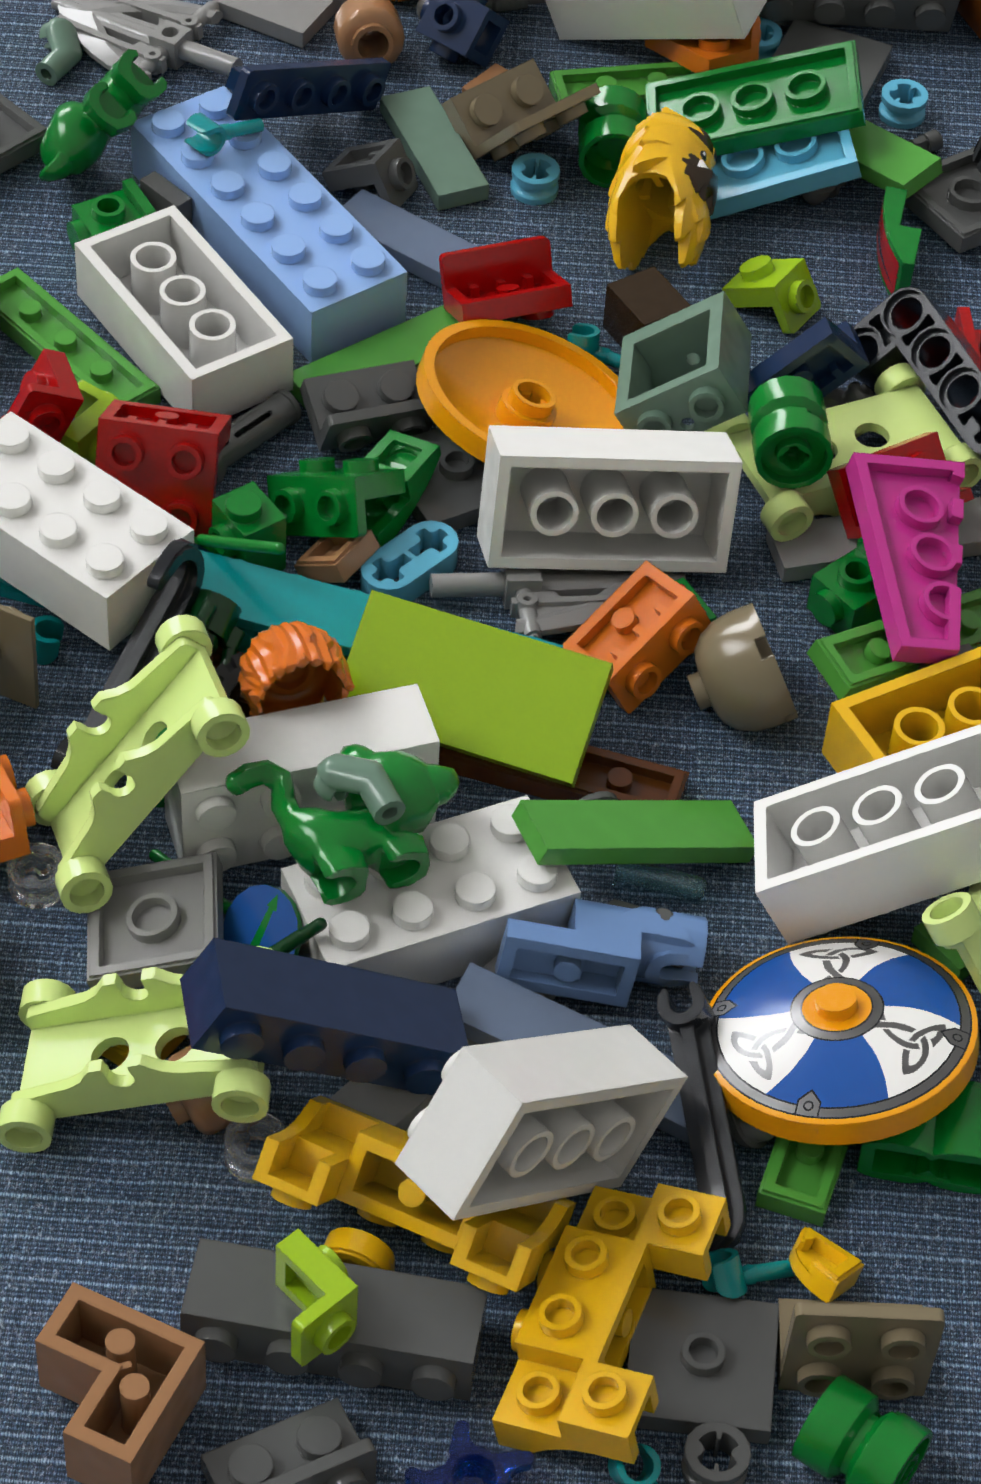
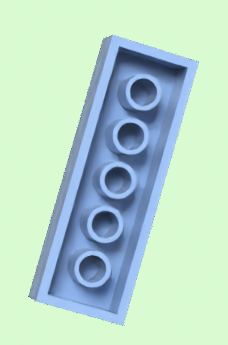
(276, 229)

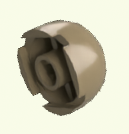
(740, 674)

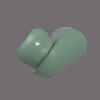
(64, 49)
(366, 777)

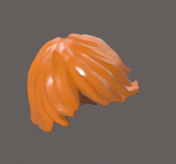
(292, 669)

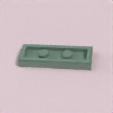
(434, 148)

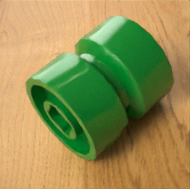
(606, 131)
(790, 432)
(853, 1439)

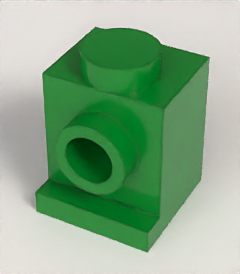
(108, 212)
(249, 515)
(844, 592)

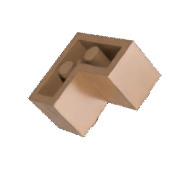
(131, 1385)

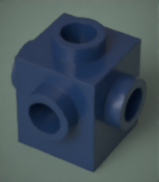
(462, 29)

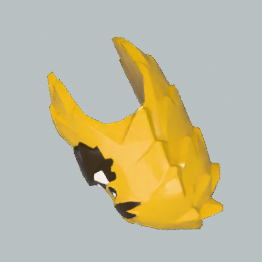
(662, 187)

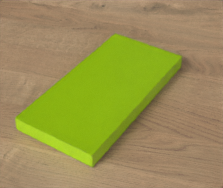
(484, 685)

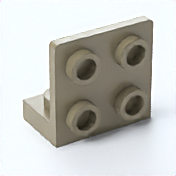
(512, 111)
(874, 1344)

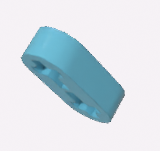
(403, 560)

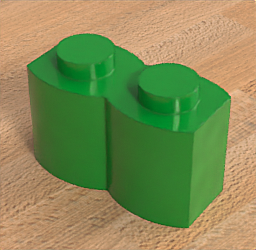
(936, 1152)

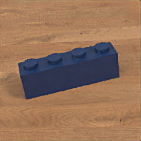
(321, 1016)

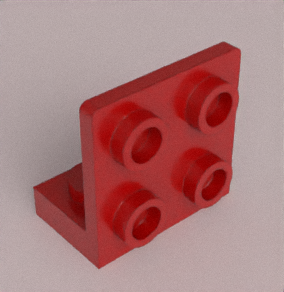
(165, 456)

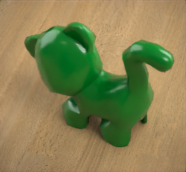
(83, 130)
(343, 845)

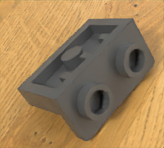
(363, 405)
(302, 1449)

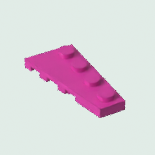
(910, 536)

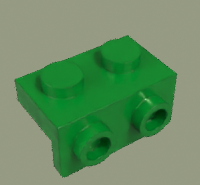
(330, 499)

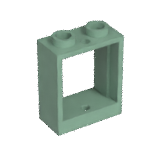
(685, 368)

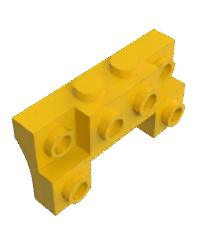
(352, 1158)
(583, 1316)

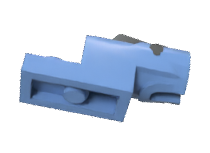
(604, 951)

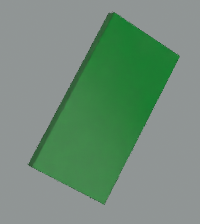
(769, 98)

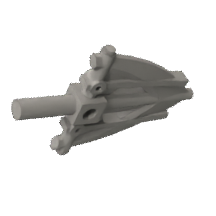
(157, 29)
(539, 599)

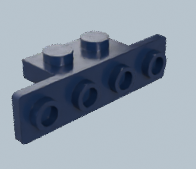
(306, 88)

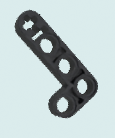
(894, 338)

